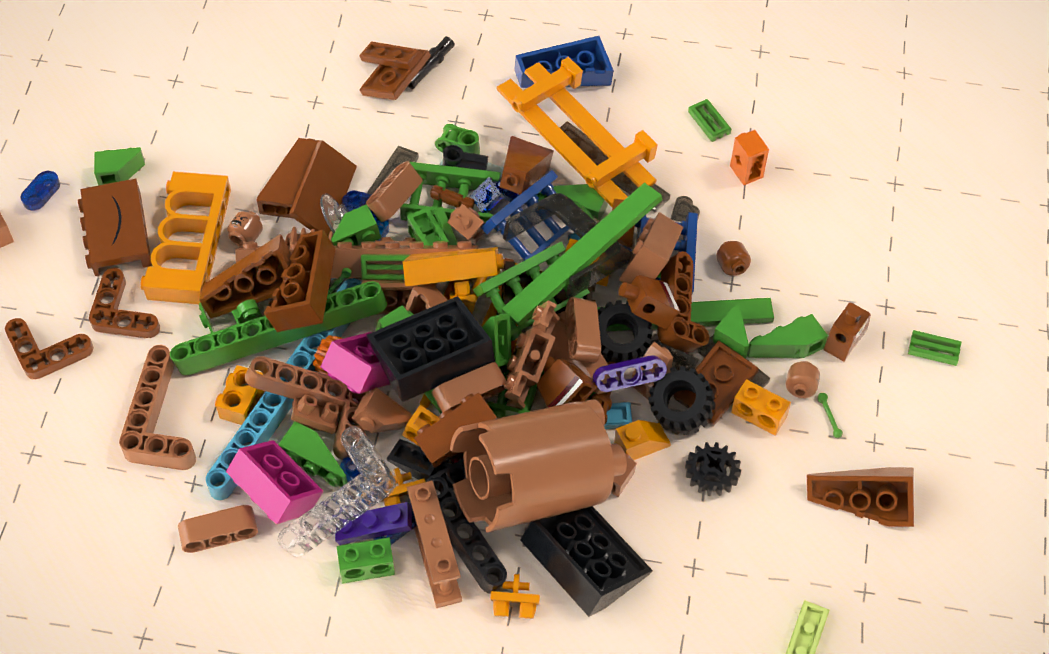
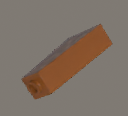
(524, 164)
(284, 184)

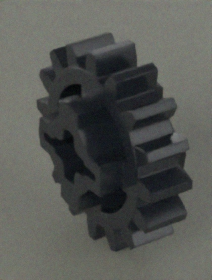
(713, 469)

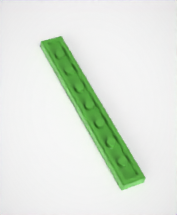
(582, 253)
(712, 312)

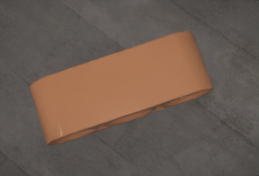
(394, 191)
(583, 330)
(485, 380)
(217, 528)

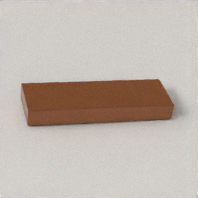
(391, 55)

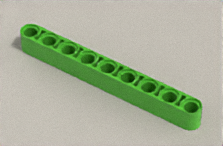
(260, 335)

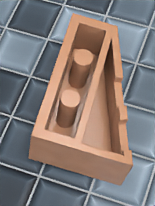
(652, 248)

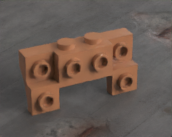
(531, 355)

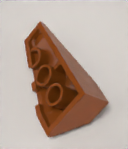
(870, 493)

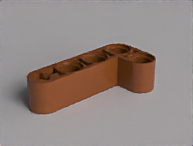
(682, 332)

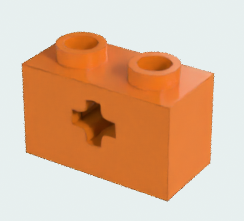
(749, 157)

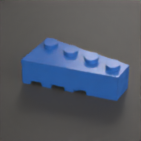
(586, 53)

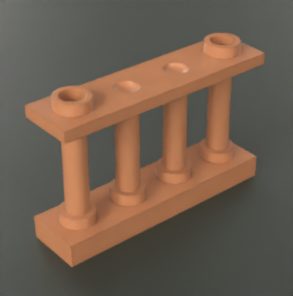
(435, 545)

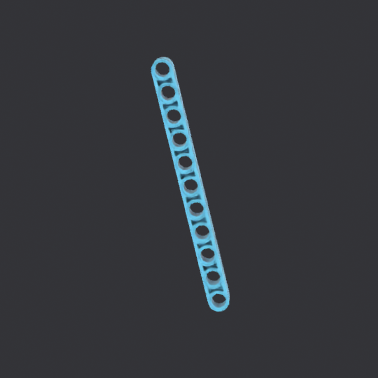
(267, 414)

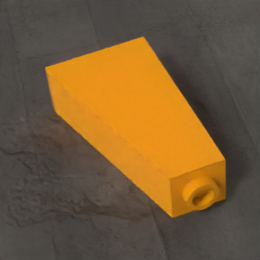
(451, 265)

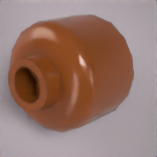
(733, 258)

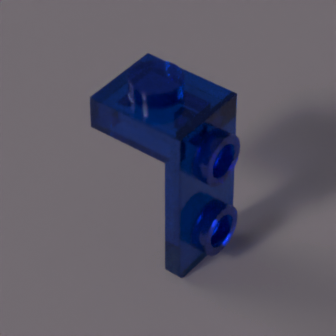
(490, 193)

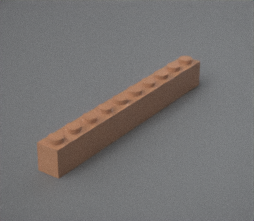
(350, 256)

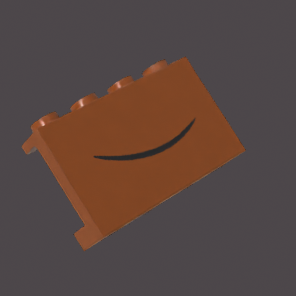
(114, 225)

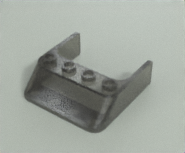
(580, 222)

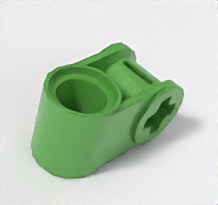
(458, 136)

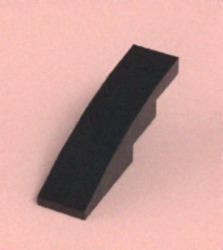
(412, 459)

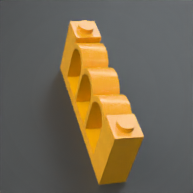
(186, 190)

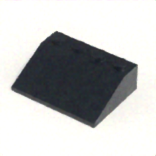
(431, 348)
(585, 557)

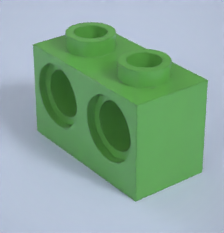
(424, 227)
(365, 560)

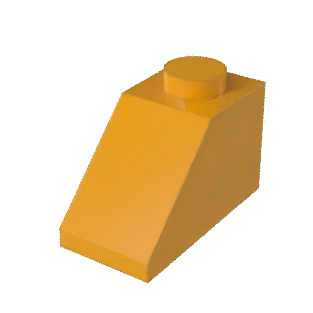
(641, 438)

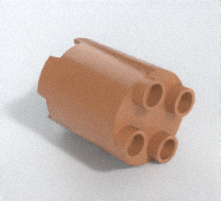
(536, 464)

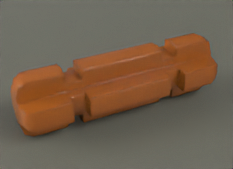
(450, 197)

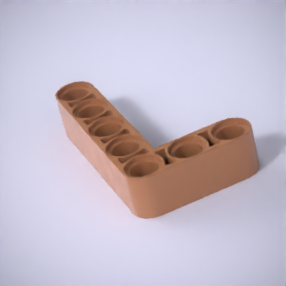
(295, 387)
(148, 414)

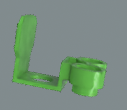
(245, 312)

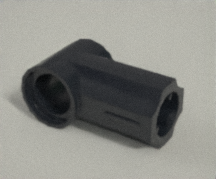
(455, 157)

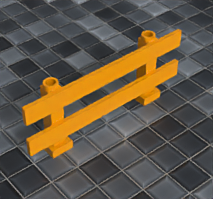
(620, 158)

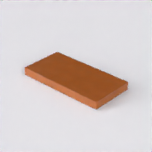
(326, 173)

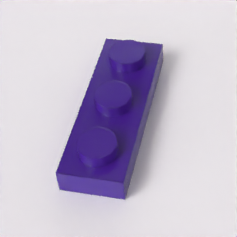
(377, 523)

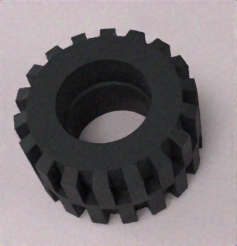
(622, 314)
(693, 417)

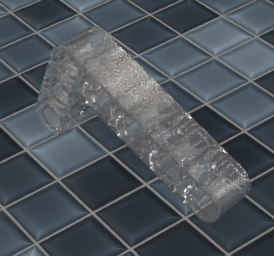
(343, 498)

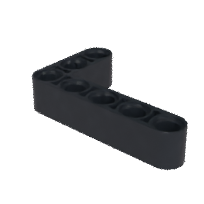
(476, 540)

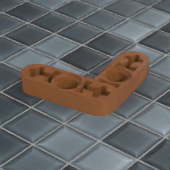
(112, 314)
(37, 356)

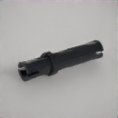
(437, 56)

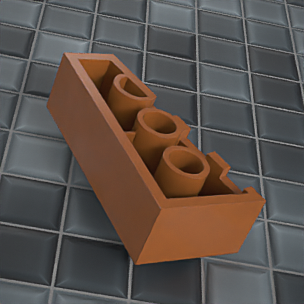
(247, 279)

